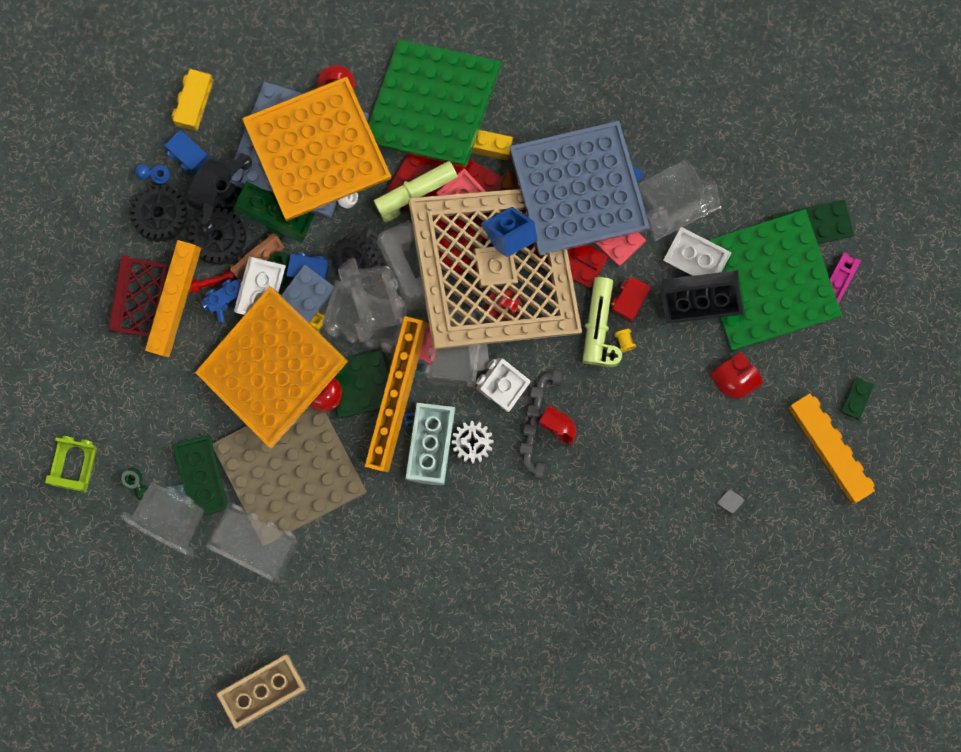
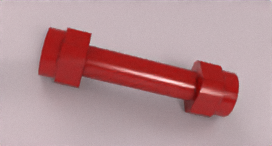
(197, 285)

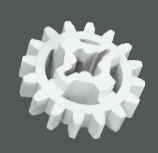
(462, 442)

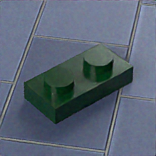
(857, 398)

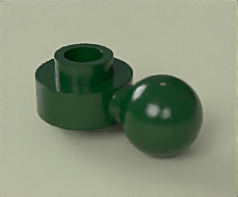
(276, 257)
(135, 483)

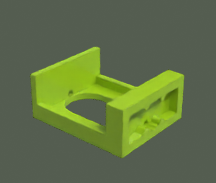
(62, 448)

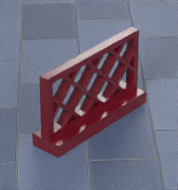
(121, 294)

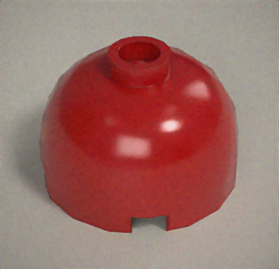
(328, 398)

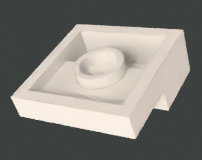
(502, 383)

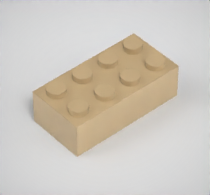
(261, 692)

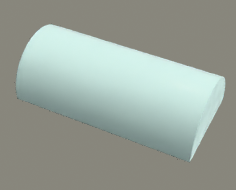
(430, 444)

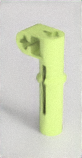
(389, 204)
(594, 347)

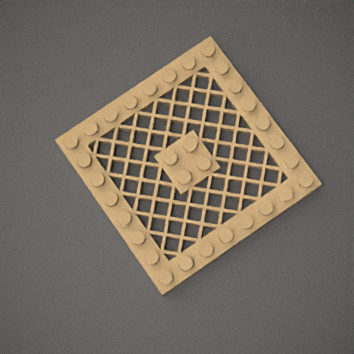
(492, 270)

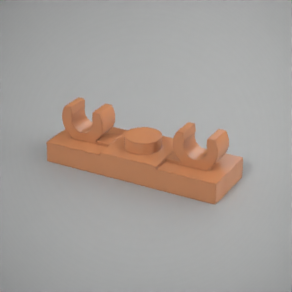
(262, 251)

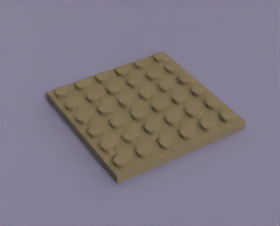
(295, 479)

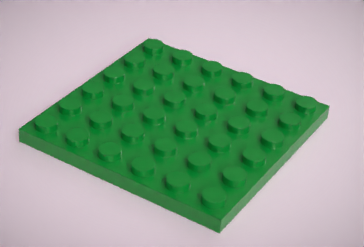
(433, 102)
(780, 280)

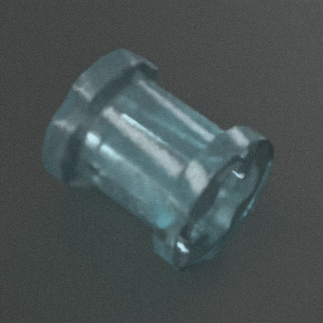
(418, 374)

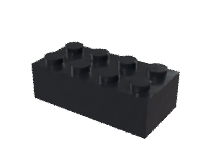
(702, 296)

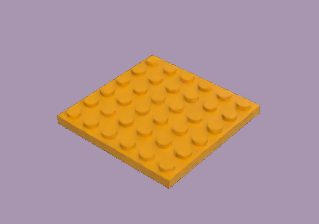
(316, 148)
(271, 367)

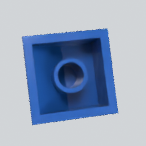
(510, 231)

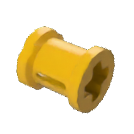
(625, 340)

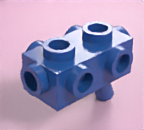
(218, 300)

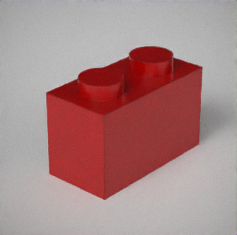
(631, 299)

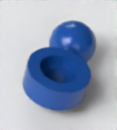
(142, 172)

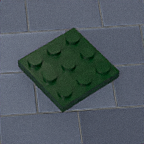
(362, 384)

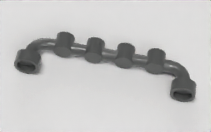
(531, 429)

